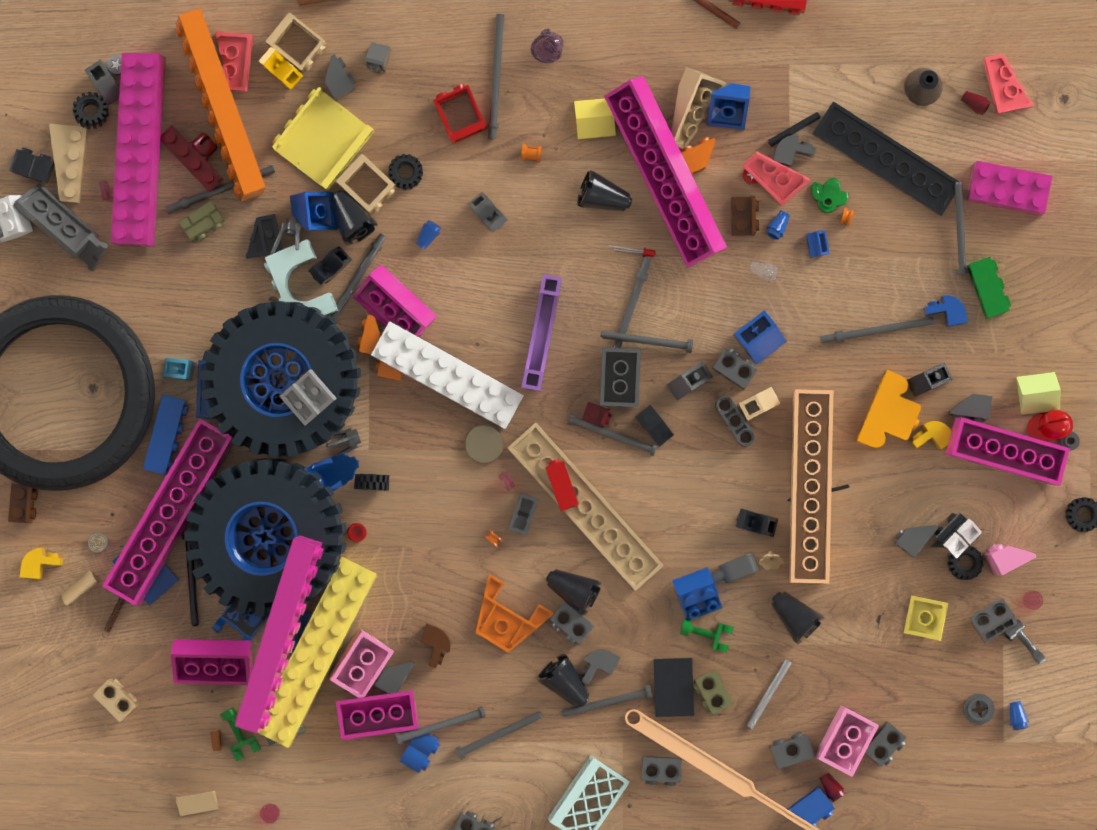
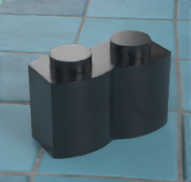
(32, 166)

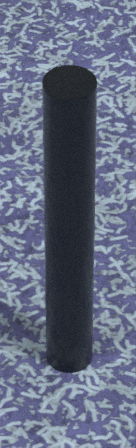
(793, 129)

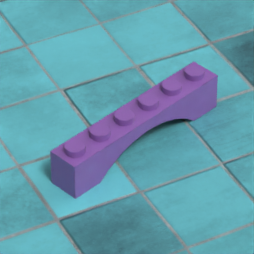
(541, 333)

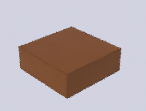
(216, 740)

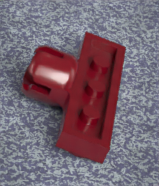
(194, 155)

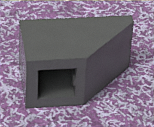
(377, 57)
(337, 80)
(103, 81)
(974, 407)

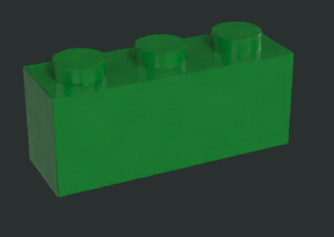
(989, 287)

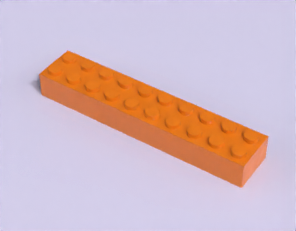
(220, 105)

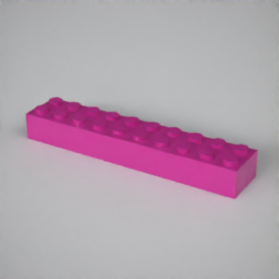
(138, 149)
(665, 171)
(168, 513)
(279, 633)

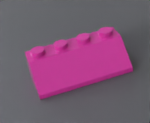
(391, 301)
(377, 715)

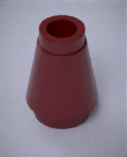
(976, 102)
(832, 787)

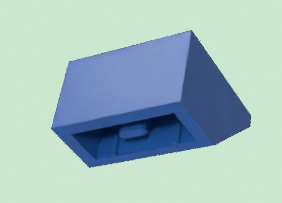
(760, 337)
(697, 594)
(813, 807)

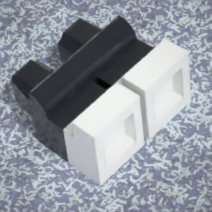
(955, 533)

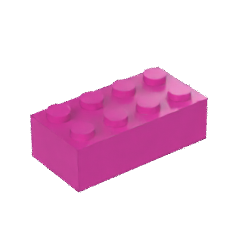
(1009, 188)
(211, 661)

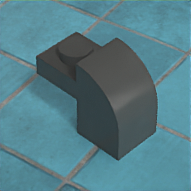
(788, 147)
(487, 212)
(599, 659)

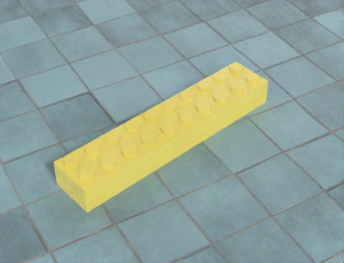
(318, 649)

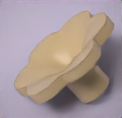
(771, 560)

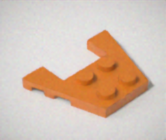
(501, 624)

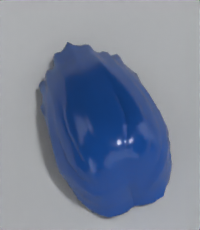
(335, 470)

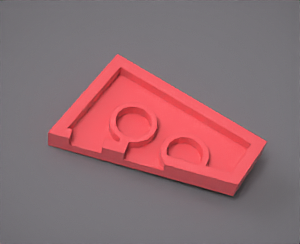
(236, 58)
(1004, 87)
(776, 178)

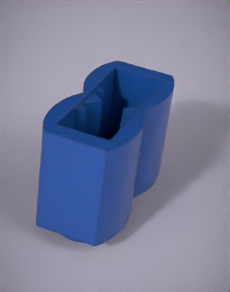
(418, 751)

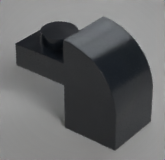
(330, 266)
(756, 523)

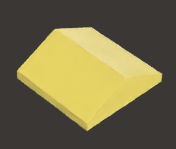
(594, 119)
(926, 618)

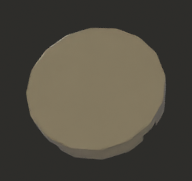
(484, 444)

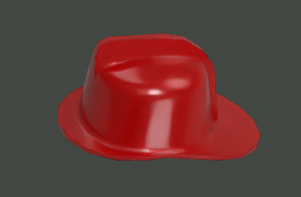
(1050, 425)

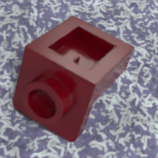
(597, 414)

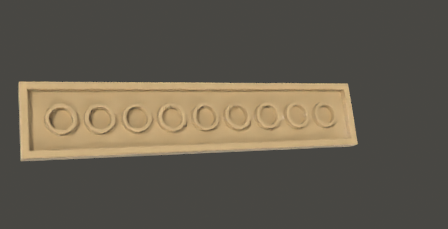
(593, 514)

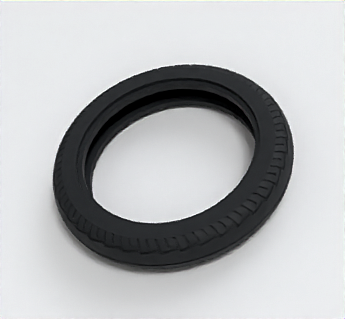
(138, 395)

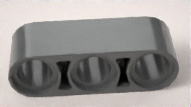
(743, 426)

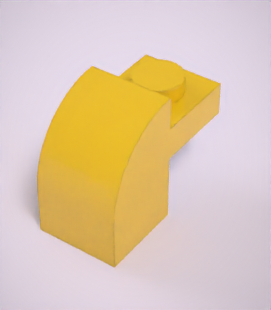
(280, 68)
(936, 431)
(34, 561)

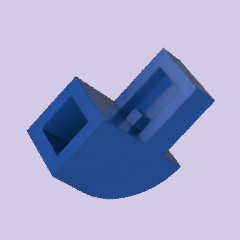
(953, 310)

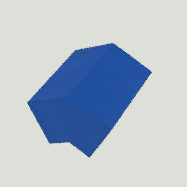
(817, 244)

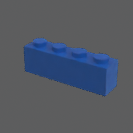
(165, 434)

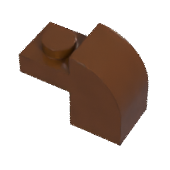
(436, 638)

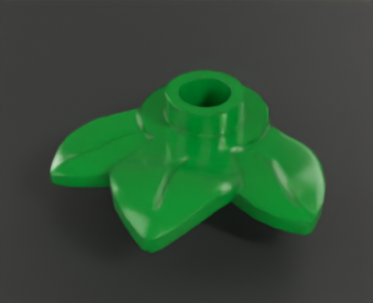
(829, 192)

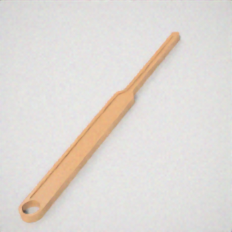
(708, 765)

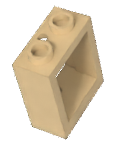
(282, 29)
(352, 170)

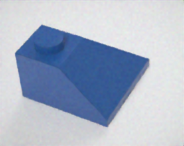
(729, 106)
(314, 210)

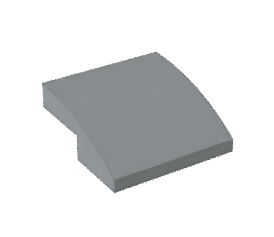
(308, 397)

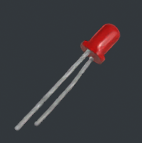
(646, 252)

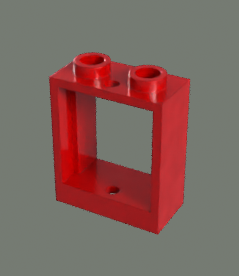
(468, 131)
(561, 484)

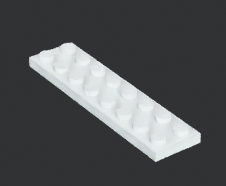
(447, 375)

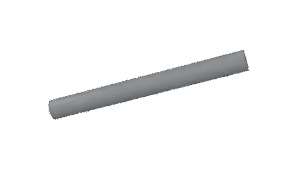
(768, 694)

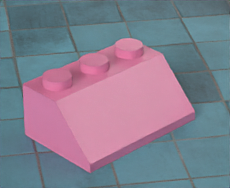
(1006, 558)
(360, 663)
(846, 740)

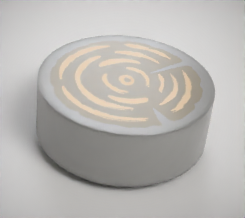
(98, 542)

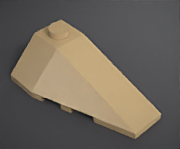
(692, 104)

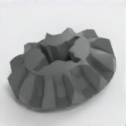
(986, 714)

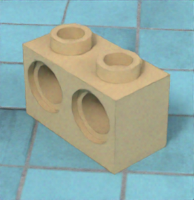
(112, 703)

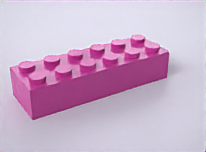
(1007, 451)

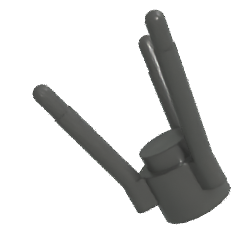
(293, 229)
(350, 438)

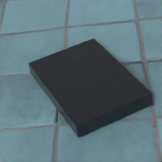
(673, 687)

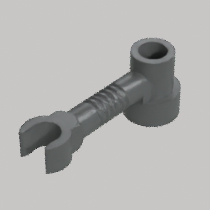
(1015, 632)

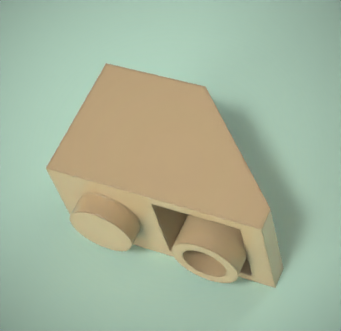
(758, 404)

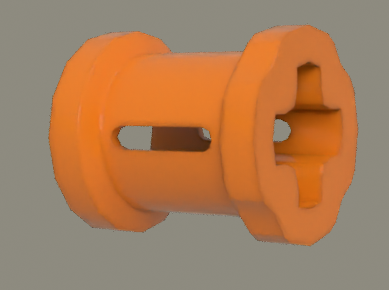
(531, 153)

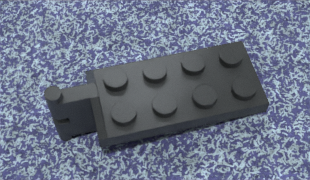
(62, 225)

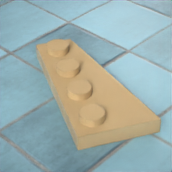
(69, 157)

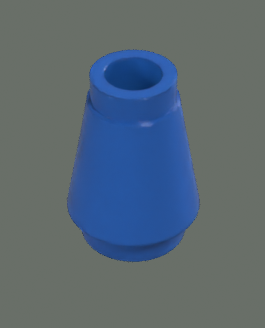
(778, 225)
(428, 234)
(1018, 717)

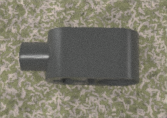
(736, 569)

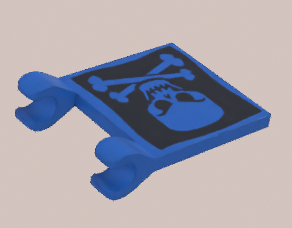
(246, 624)

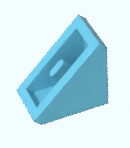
(179, 369)

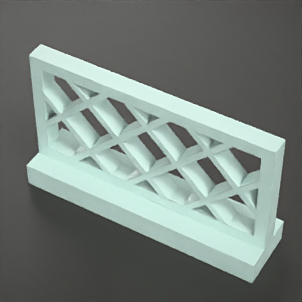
(577, 787)

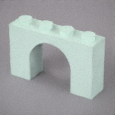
(281, 266)

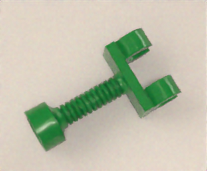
(687, 628)
(229, 715)

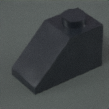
(929, 379)
(654, 425)

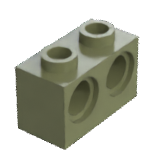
(717, 690)

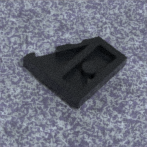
(264, 237)

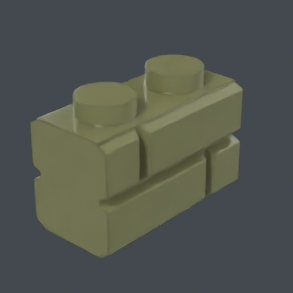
(202, 221)

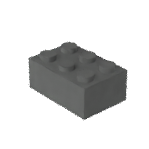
(620, 377)

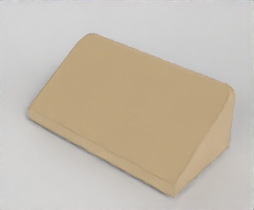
(79, 588)
(197, 803)

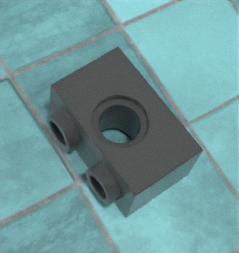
(803, 750)

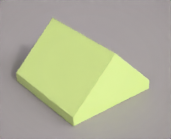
(1038, 393)

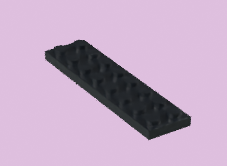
(886, 158)

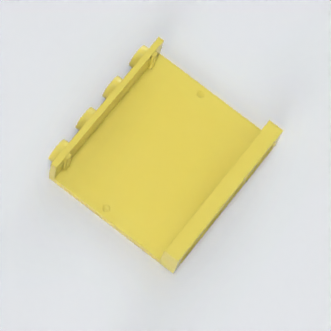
(322, 138)

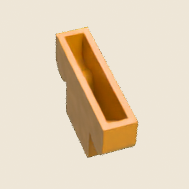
(889, 413)

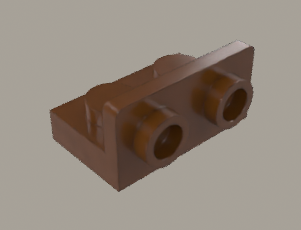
(744, 216)
(22, 504)

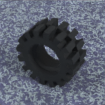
(87, 100)
(405, 160)
(371, 482)
(1072, 514)
(973, 571)

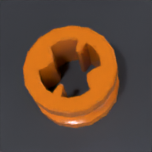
(846, 216)
(493, 538)

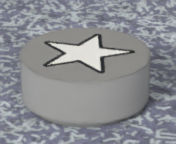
(114, 64)

